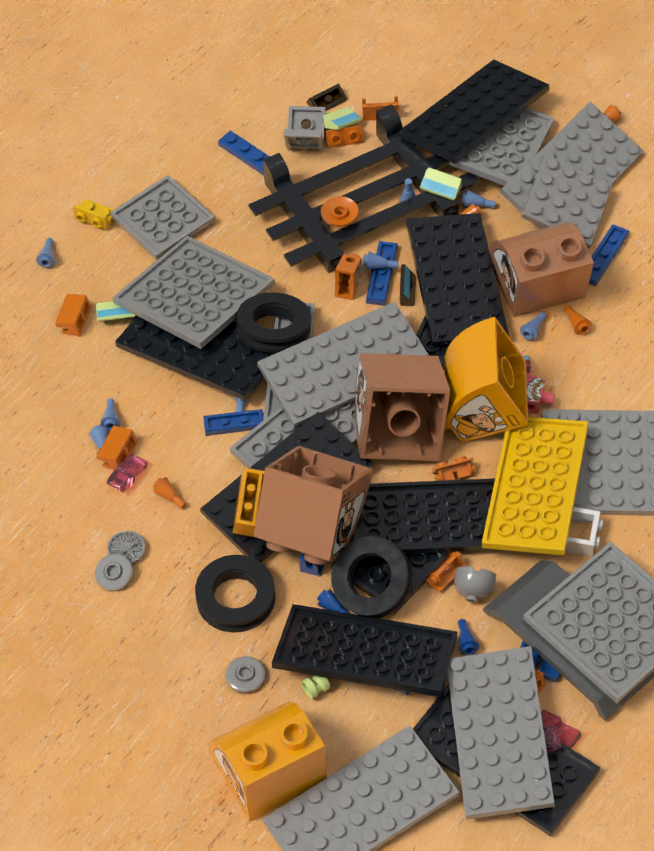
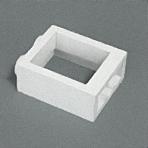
(582, 546)

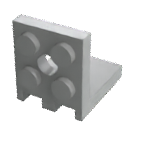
(303, 138)

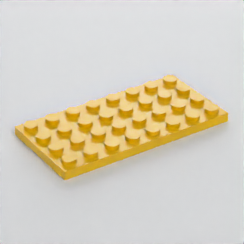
(536, 487)

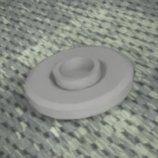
(127, 544)
(114, 572)
(245, 674)

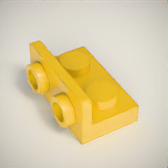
(93, 214)

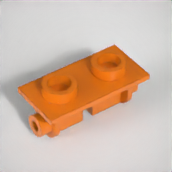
(344, 136)
(460, 466)
(445, 572)

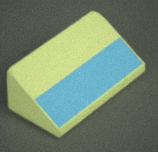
(341, 119)
(441, 184)
(111, 311)

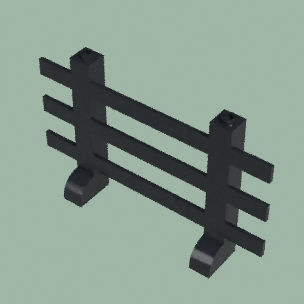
(308, 220)

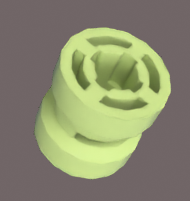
(314, 685)

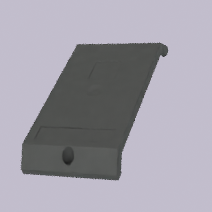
(523, 596)

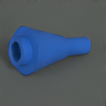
(329, 601)
(467, 643)

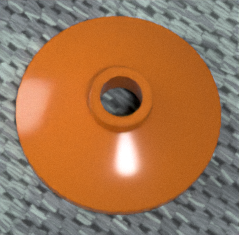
(339, 211)

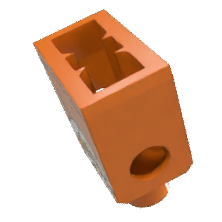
(348, 267)

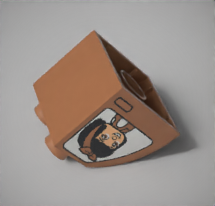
(542, 267)
(400, 406)
(311, 503)

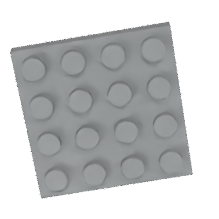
(566, 195)
(162, 216)

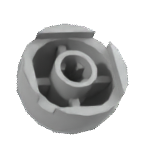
(474, 583)

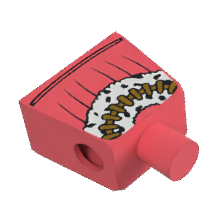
(536, 394)

